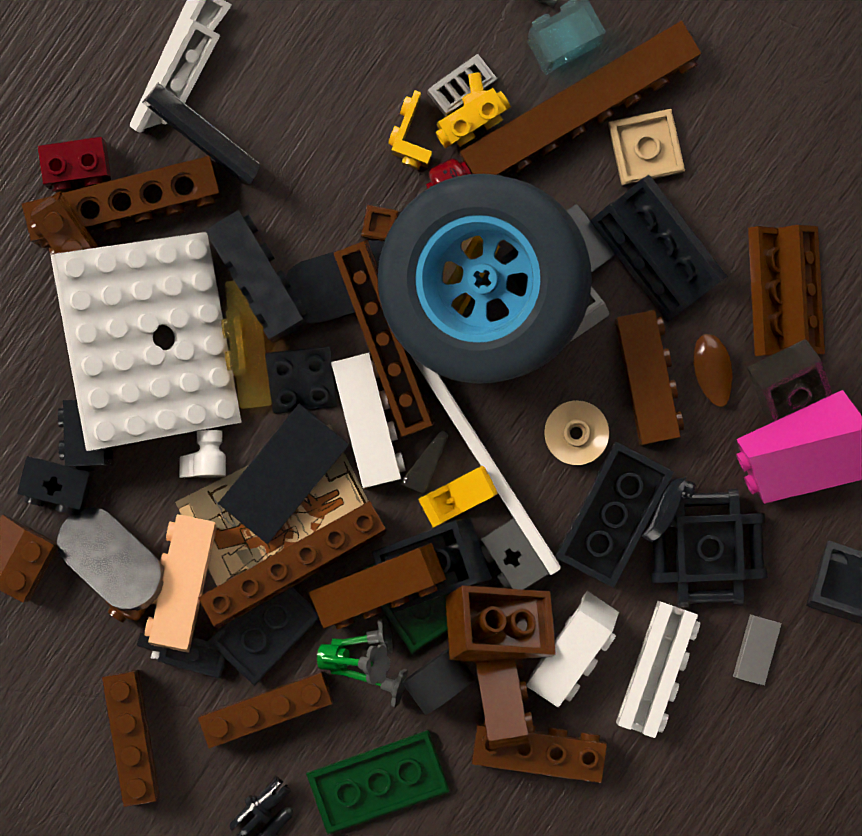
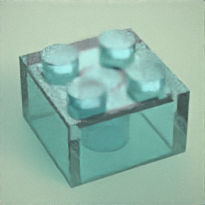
(565, 35)

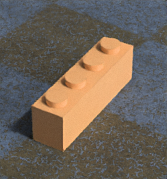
(183, 580)

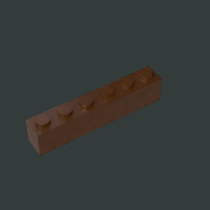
(390, 358)

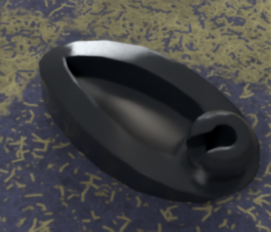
(667, 507)

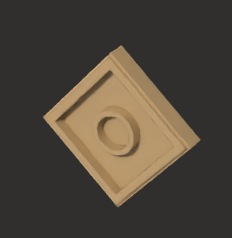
(646, 146)

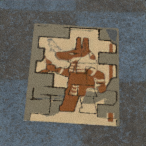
(239, 549)

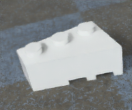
(575, 650)

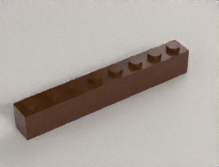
(583, 103)

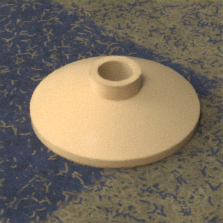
(593, 427)

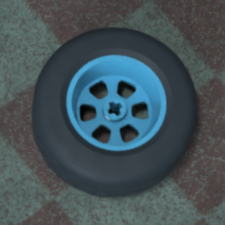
(421, 304)

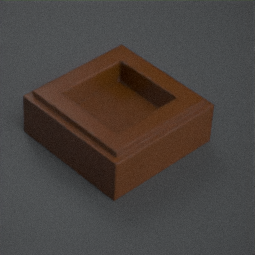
(378, 222)

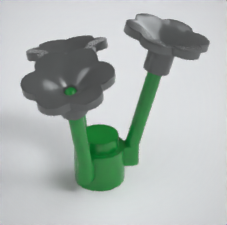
(375, 665)

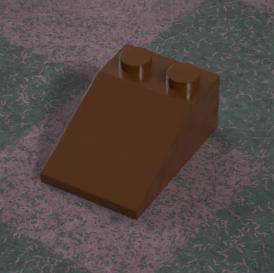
(499, 624)

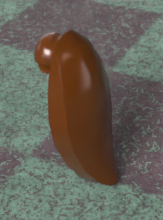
(713, 369)

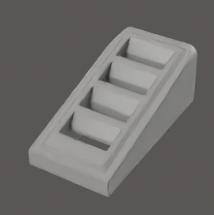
(440, 100)

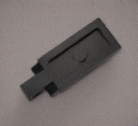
(201, 658)

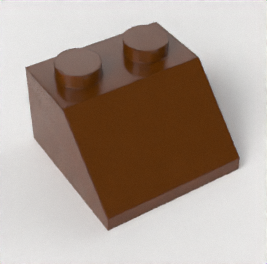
(22, 558)

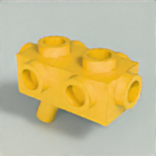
(478, 110)

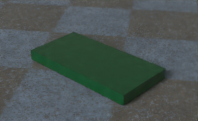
(377, 782)

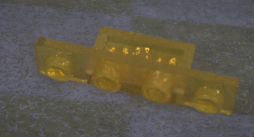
(247, 350)

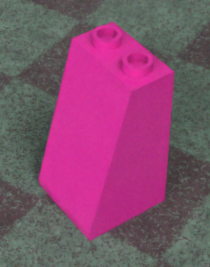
(804, 450)

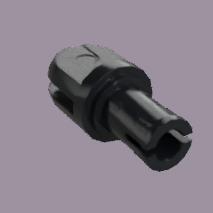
(260, 806)

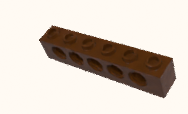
(199, 171)
(292, 565)

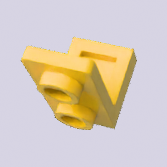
(411, 154)
(458, 496)

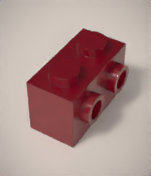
(74, 163)

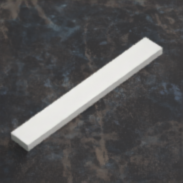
(485, 460)

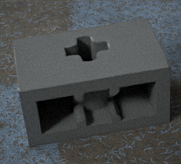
(530, 566)

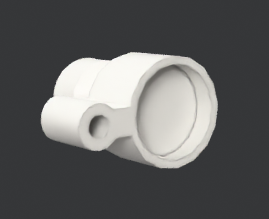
(208, 461)

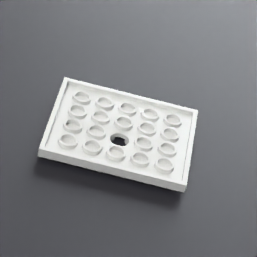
(109, 313)

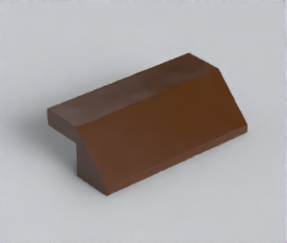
(785, 288)

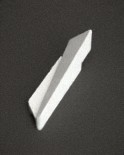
(183, 55)

